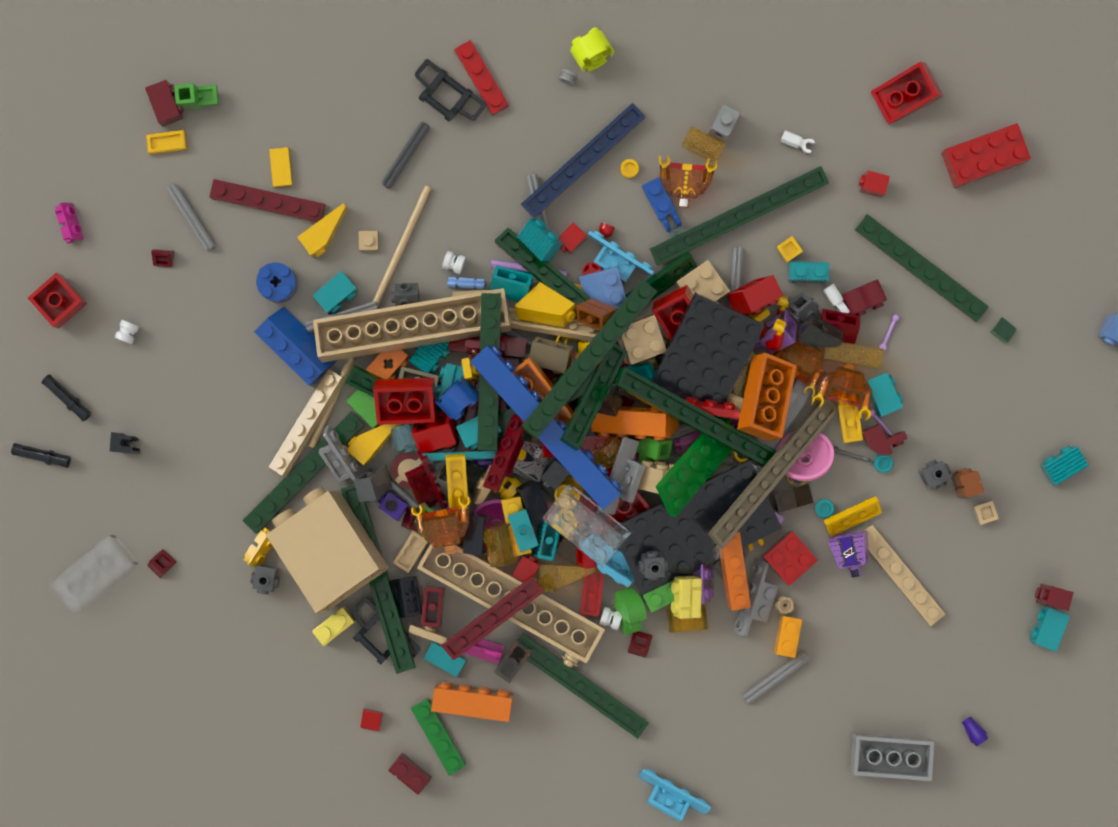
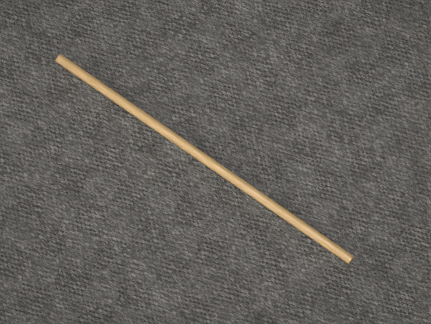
(378, 297)

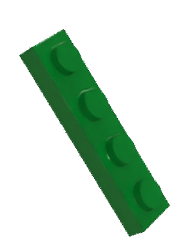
(438, 737)

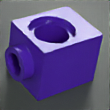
(401, 505)

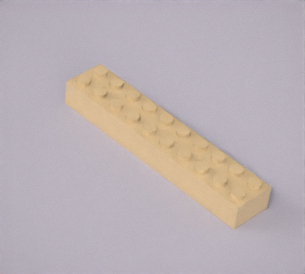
(403, 326)
(489, 584)

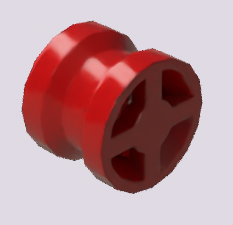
(593, 268)

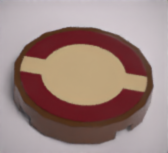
(402, 464)

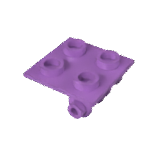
(706, 574)

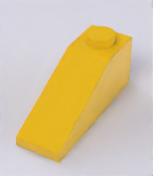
(320, 235)
(368, 444)

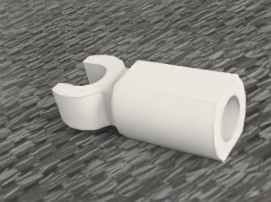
(796, 141)
(835, 298)

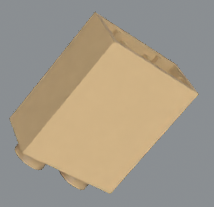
(326, 549)

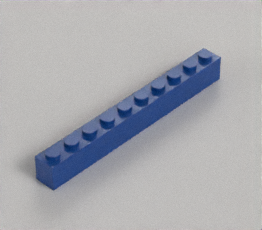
(523, 401)

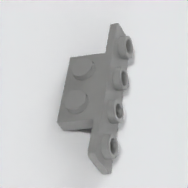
(796, 402)
(337, 457)
(626, 473)
(761, 599)

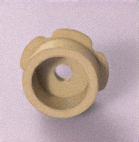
(784, 600)
(570, 660)

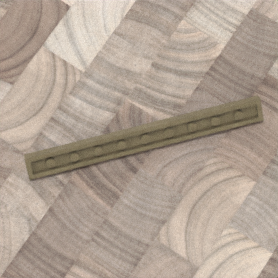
(772, 473)

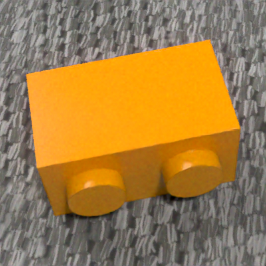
(787, 636)

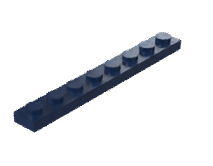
(583, 160)

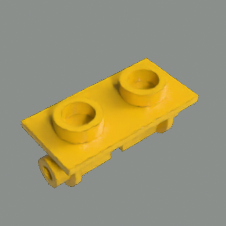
(257, 555)

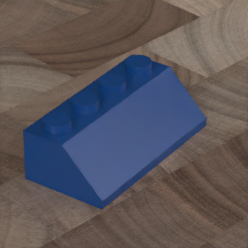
(293, 345)

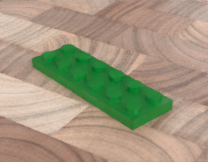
(691, 471)

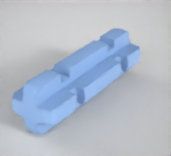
(468, 283)

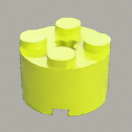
(591, 50)

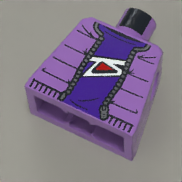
(850, 551)

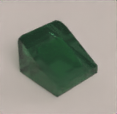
(1003, 330)

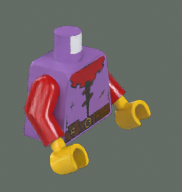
(778, 331)

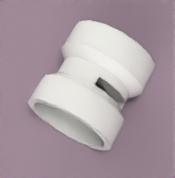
(453, 262)
(126, 332)
(606, 618)

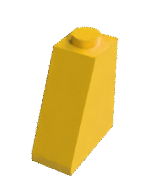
(545, 307)

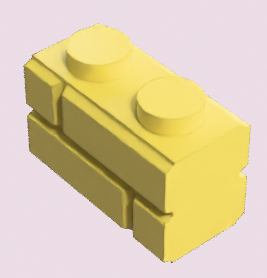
(687, 597)
(334, 626)

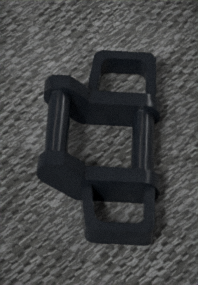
(430, 89)
(366, 643)

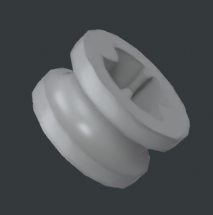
(568, 77)

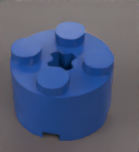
(268, 275)
(457, 398)

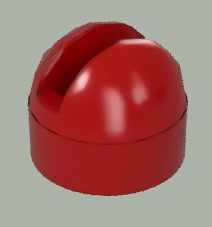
(606, 230)

